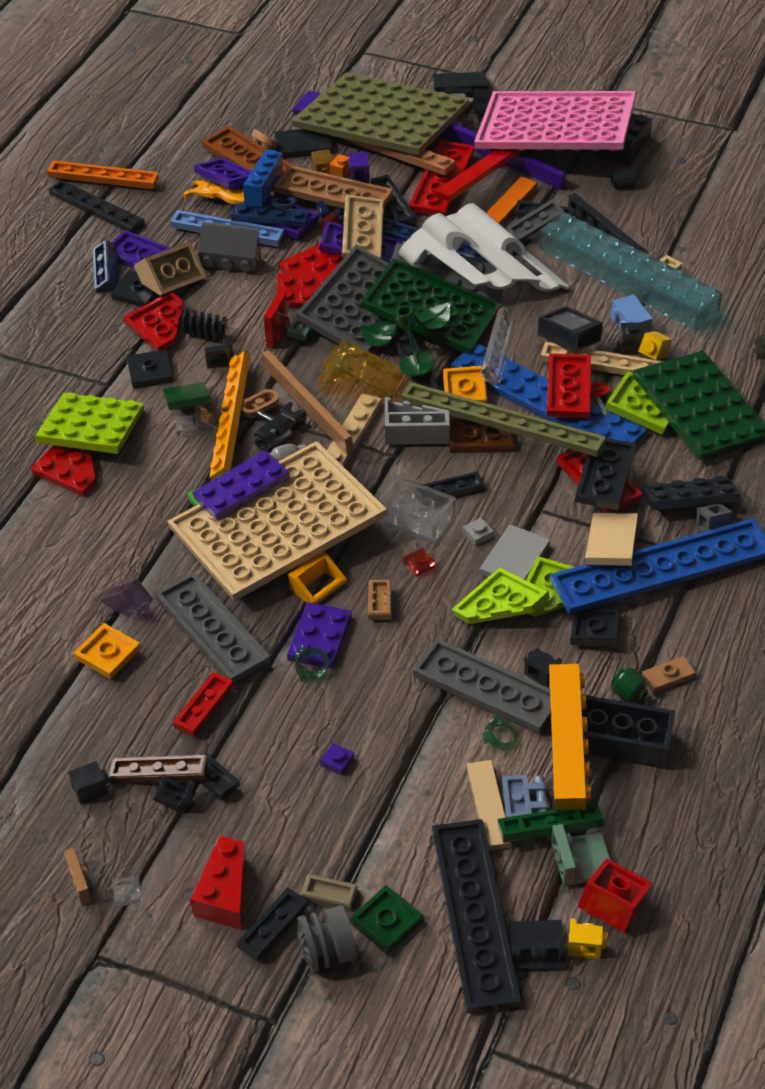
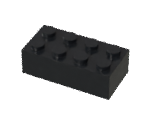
(628, 730)

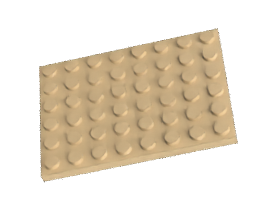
(282, 526)

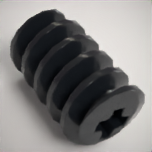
(204, 326)

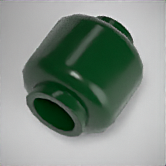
(629, 685)

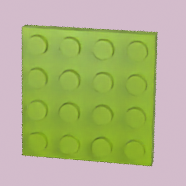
(90, 423)

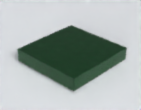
(386, 919)

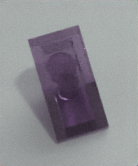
(128, 598)

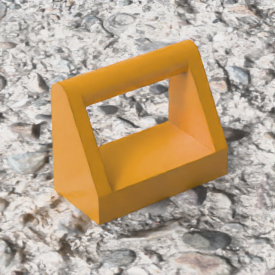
(310, 571)

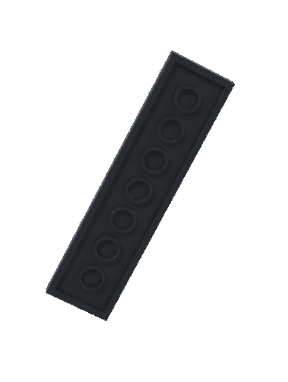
(475, 917)

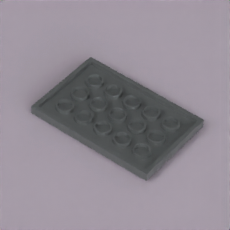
(336, 303)

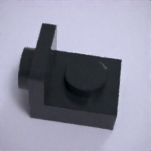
(218, 355)

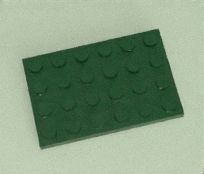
(414, 287)
(701, 404)

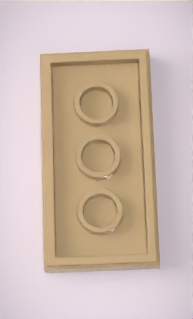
(363, 224)
(612, 539)

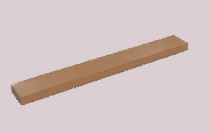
(308, 402)

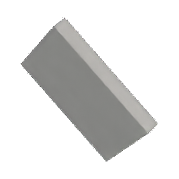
(515, 552)

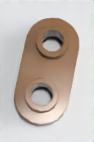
(265, 140)
(264, 400)

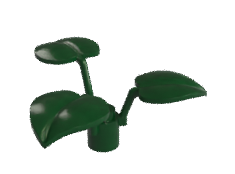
(381, 334)

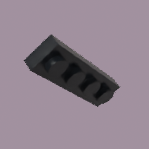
(397, 205)

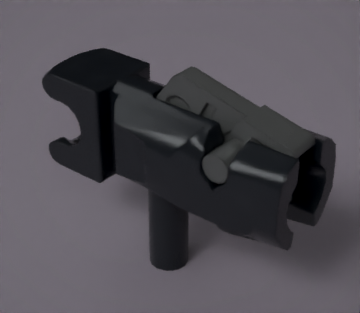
(279, 427)

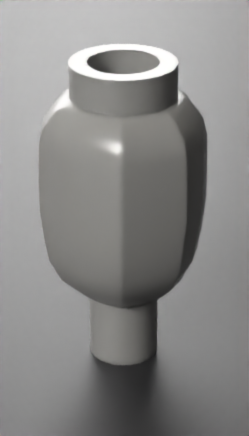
(284, 451)

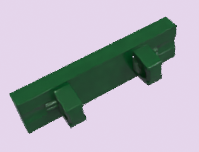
(541, 823)

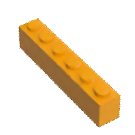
(567, 737)

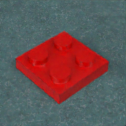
(276, 320)

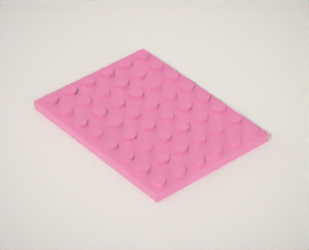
(556, 120)

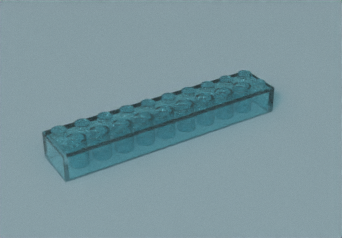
(630, 271)

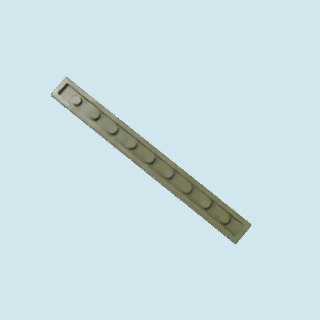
(506, 419)

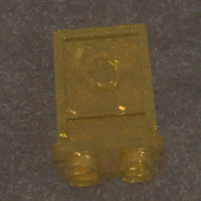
(360, 367)

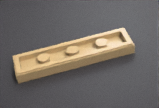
(487, 801)

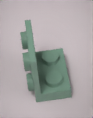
(577, 855)

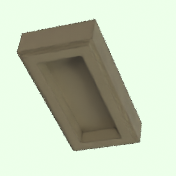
(329, 892)

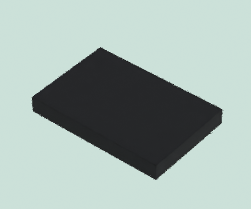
(459, 82)
(301, 142)

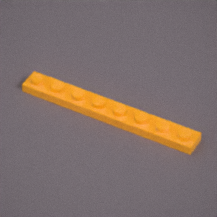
(230, 415)

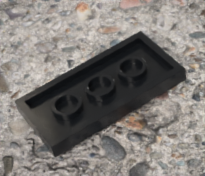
(606, 475)
(691, 493)

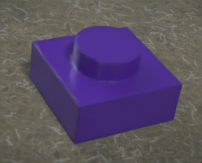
(337, 759)

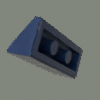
(105, 266)

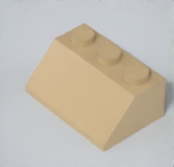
(170, 269)

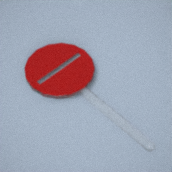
(599, 390)

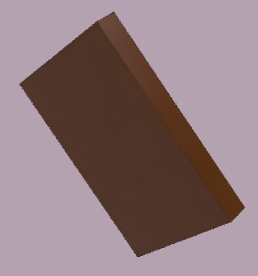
(478, 438)

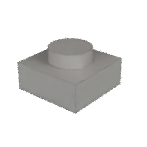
(478, 531)

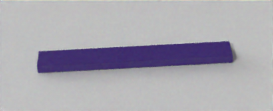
(520, 163)

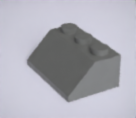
(229, 247)

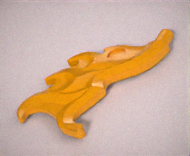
(211, 190)

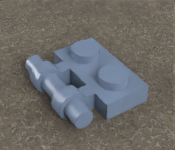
(517, 795)

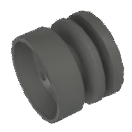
(326, 938)

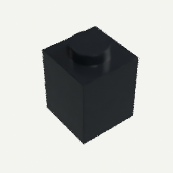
(630, 338)
(89, 782)

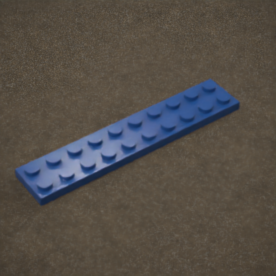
(531, 391)
(661, 566)

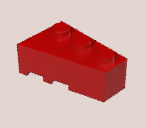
(222, 885)

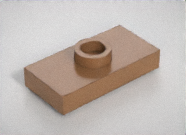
(380, 600)
(669, 674)
(79, 876)

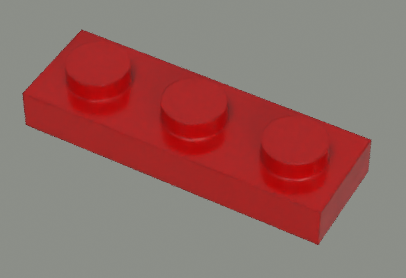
(203, 704)

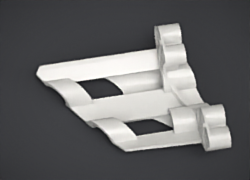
(446, 234)

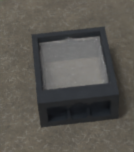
(570, 328)

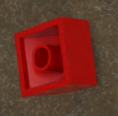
(614, 895)

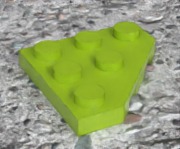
(635, 405)
(540, 577)
(500, 597)

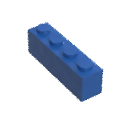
(263, 178)

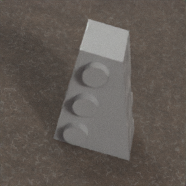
(415, 424)

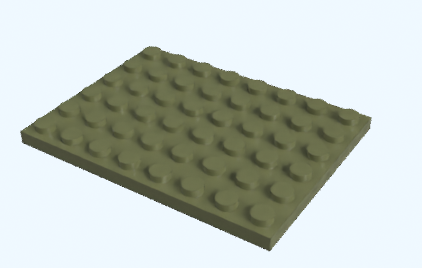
(381, 113)

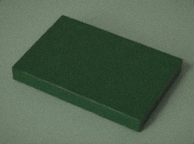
(186, 396)

